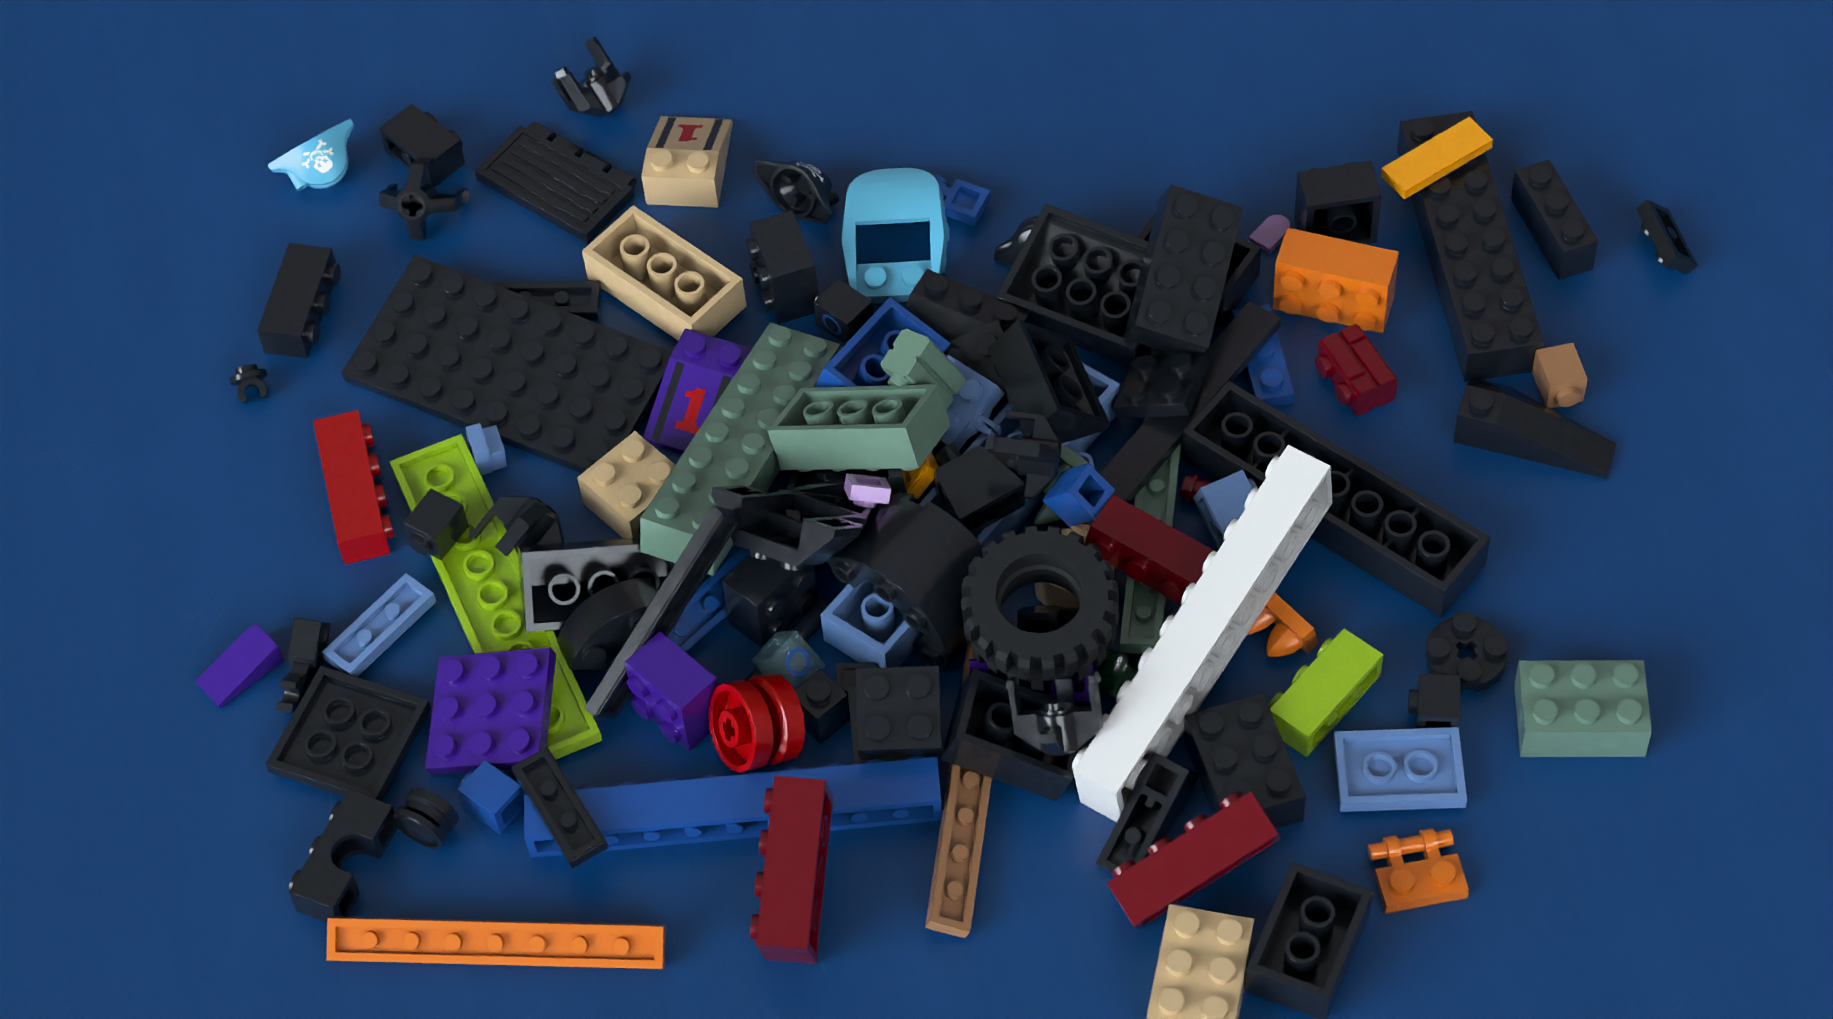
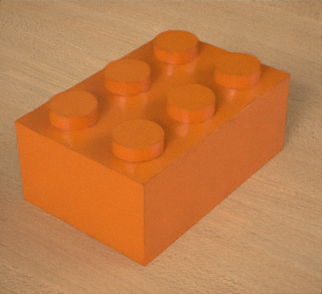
(1335, 280)

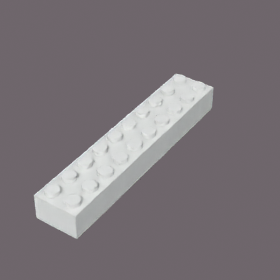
(1205, 630)

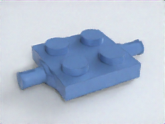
(971, 408)

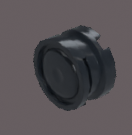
(425, 818)

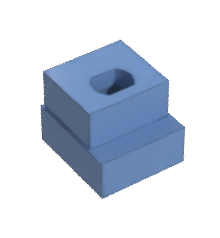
(486, 448)

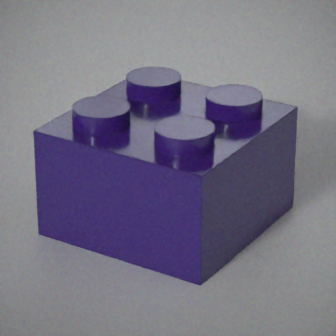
(671, 690)

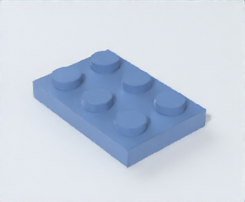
(1399, 769)

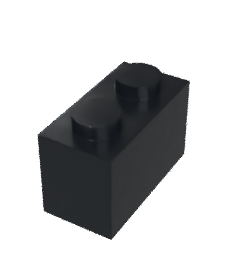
(418, 135)

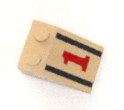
(686, 161)

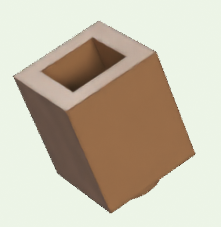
(1559, 375)

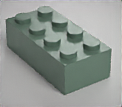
(859, 428)

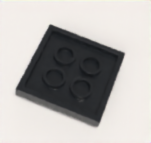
(348, 735)

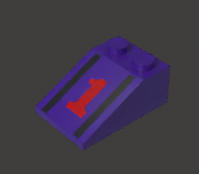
(691, 387)

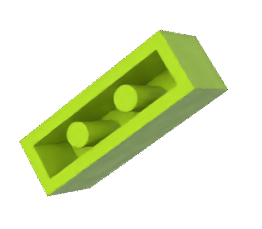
(1325, 691)

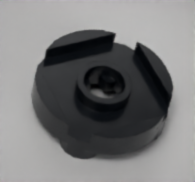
(1470, 633)

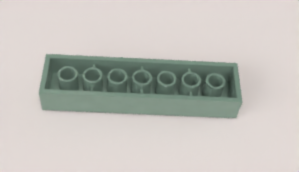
(734, 439)

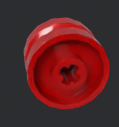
(756, 722)

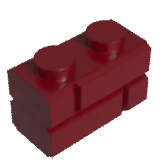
(1356, 370)

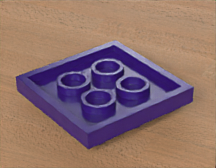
(490, 709)

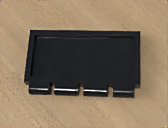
(557, 180)

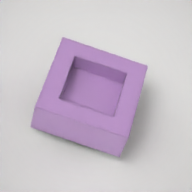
(867, 490)

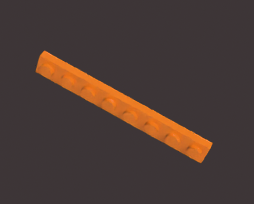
(496, 942)

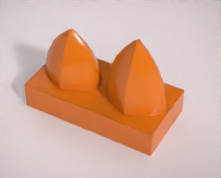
(1290, 629)

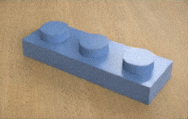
(379, 626)

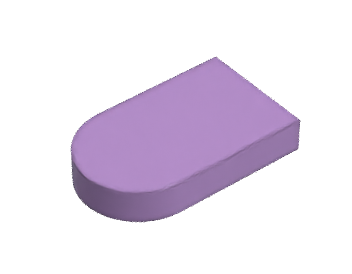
(1270, 233)

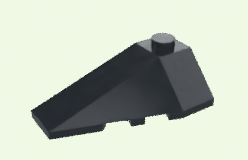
(1518, 426)

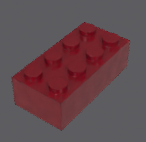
(793, 869)

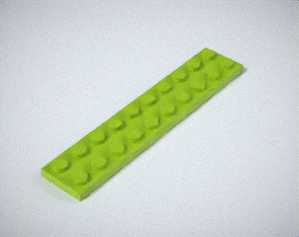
(487, 583)

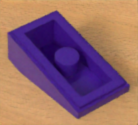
(240, 665)

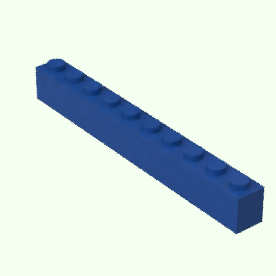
(734, 805)

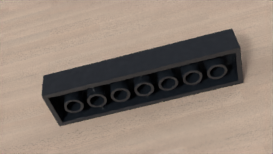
(1474, 262)
(1371, 515)

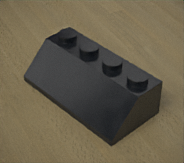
(566, 574)

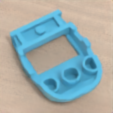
(889, 198)

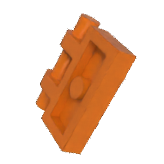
(1418, 882)

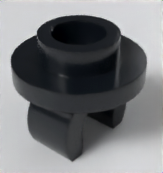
(247, 377)

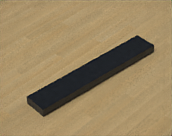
(666, 605)

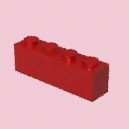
(352, 488)

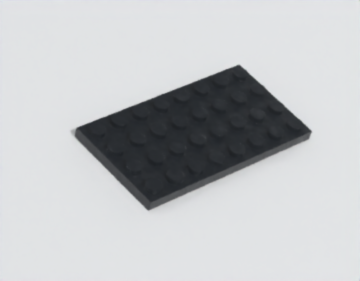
(508, 362)

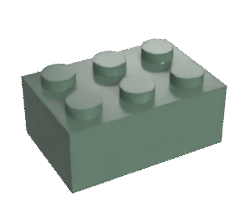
(1582, 708)

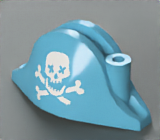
(318, 161)

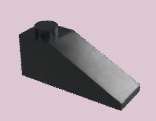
(1149, 811)

